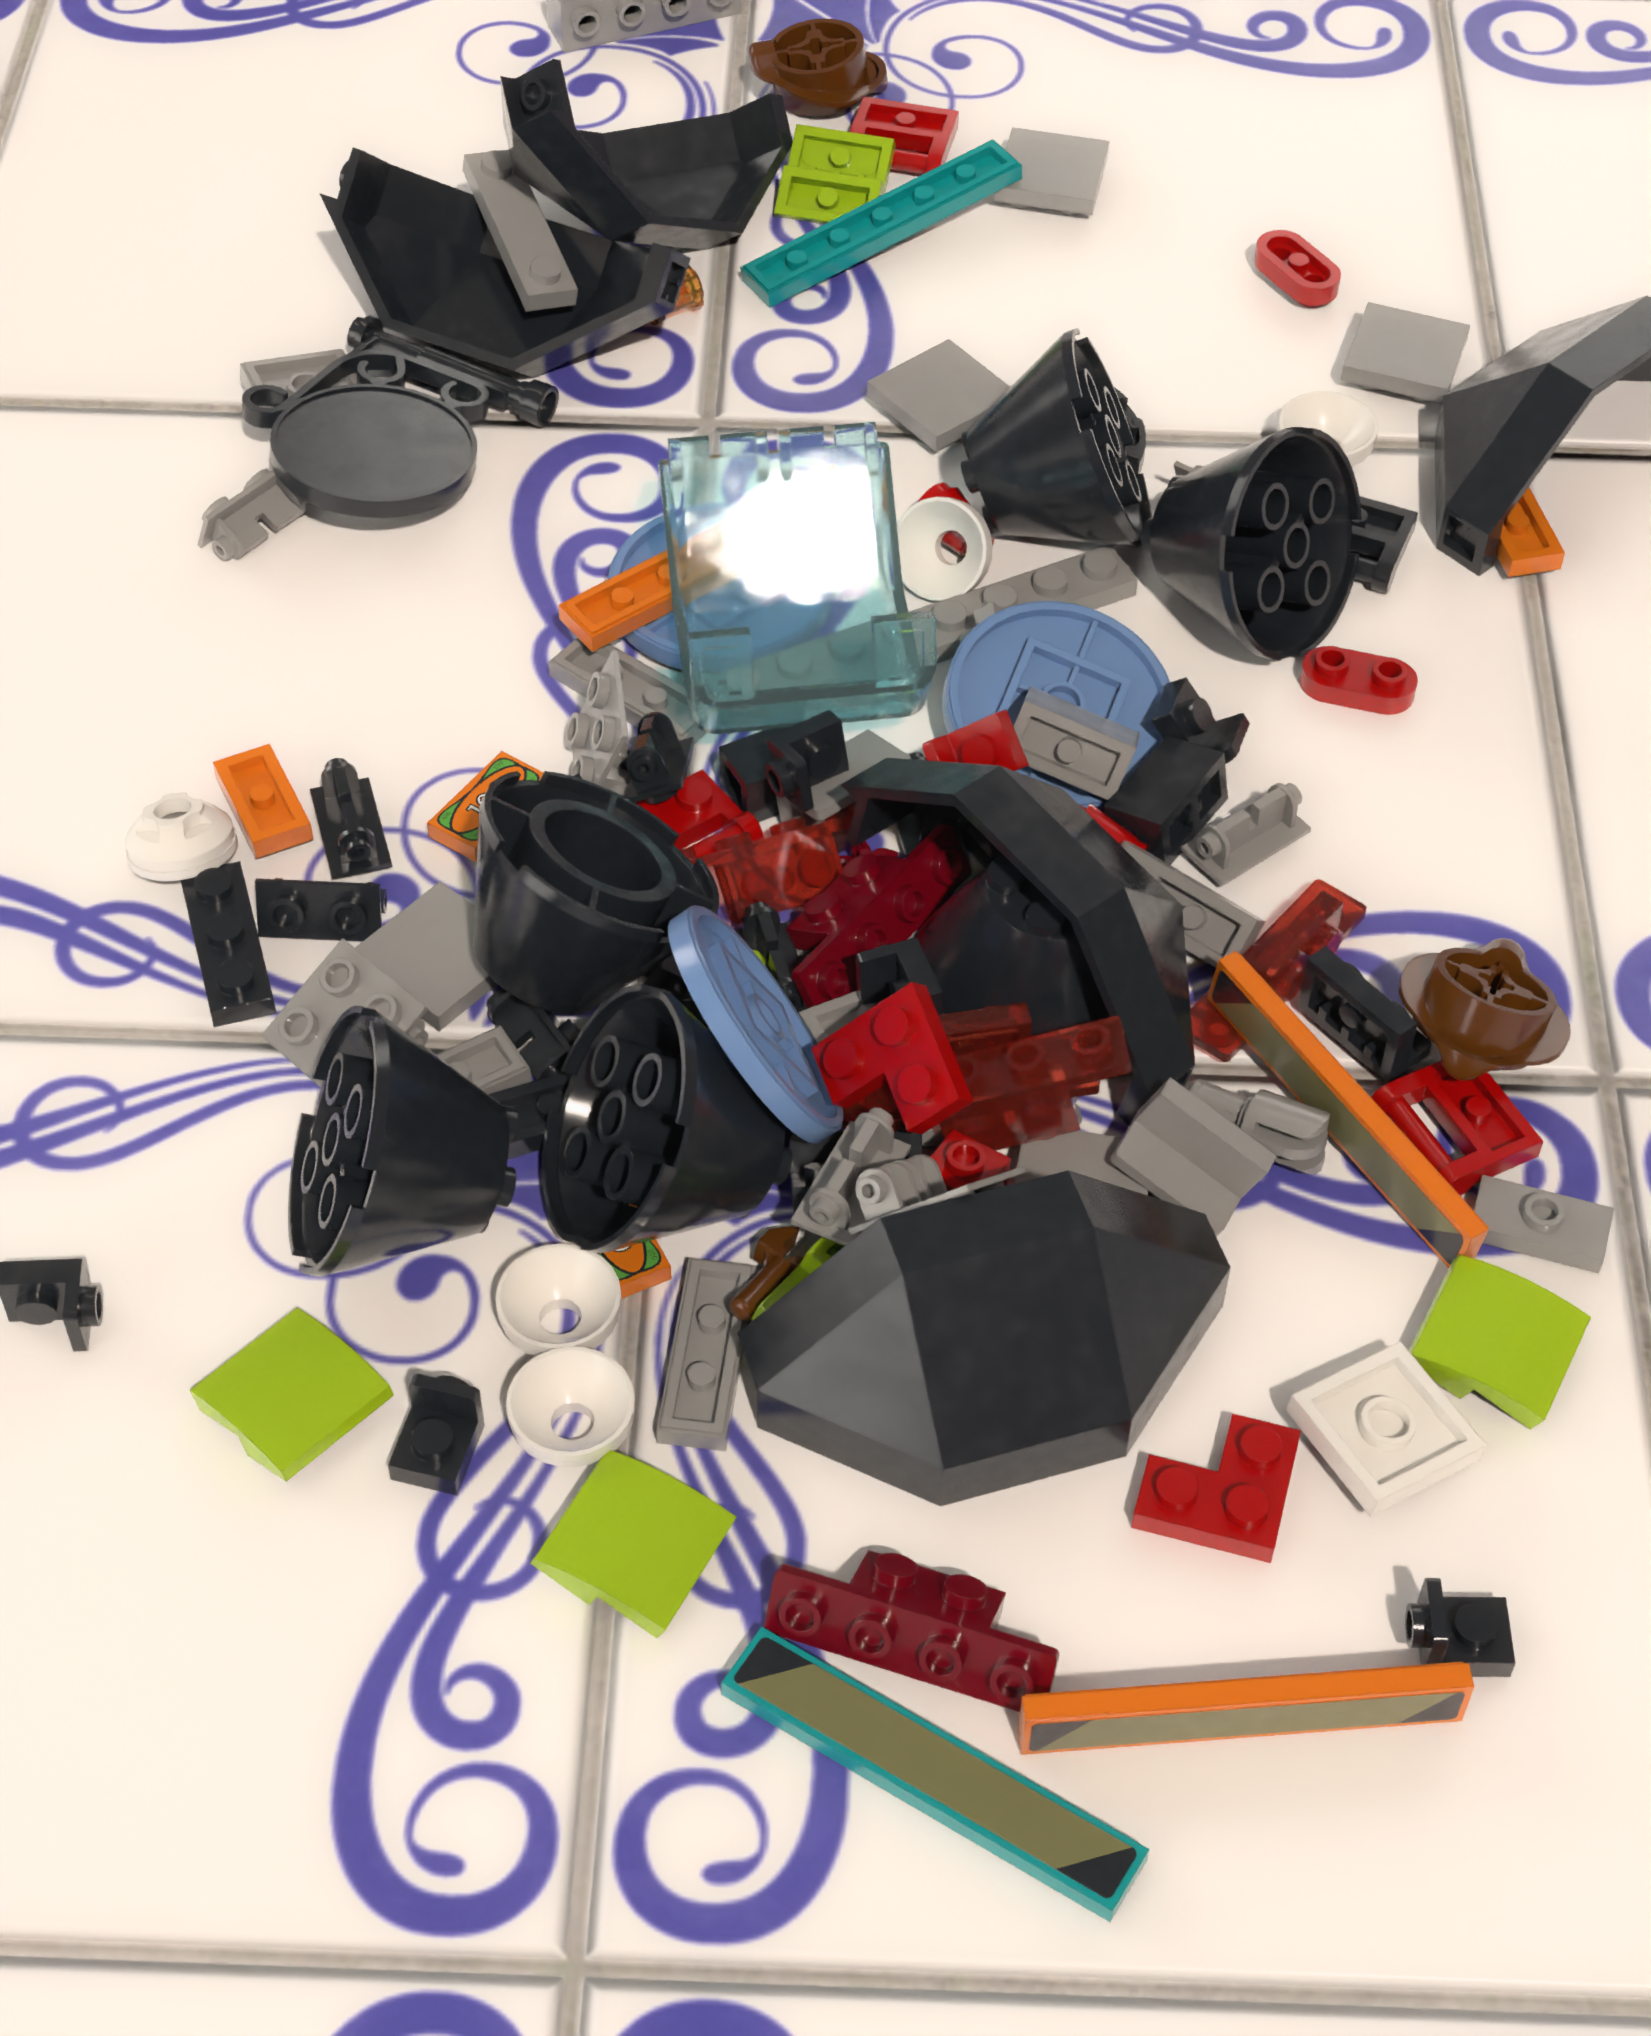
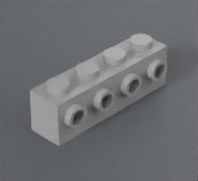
(598, 22)

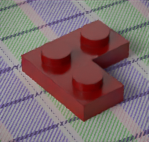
(900, 1046)
(1224, 1508)

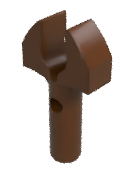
(770, 1253)

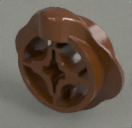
(818, 66)
(1484, 1009)

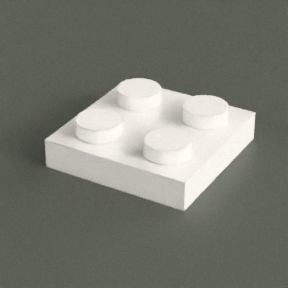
(1385, 1428)

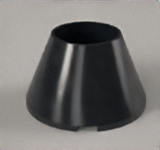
(576, 890)

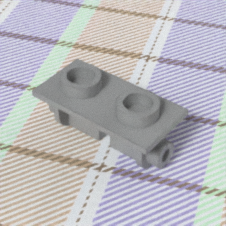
(235, 522)
(1249, 835)
(831, 1200)

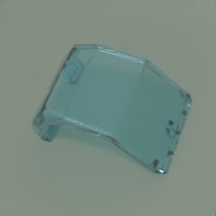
(791, 581)

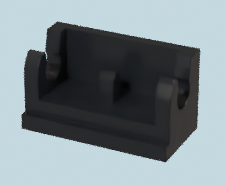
(1171, 796)

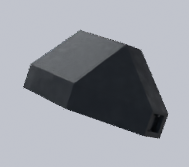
(651, 183)
(445, 283)
(1515, 414)
(1116, 907)
(990, 1336)

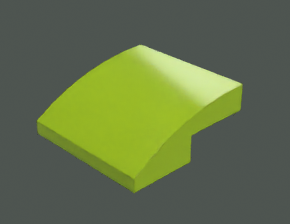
(832, 173)
(1499, 1338)
(292, 1393)
(634, 1541)

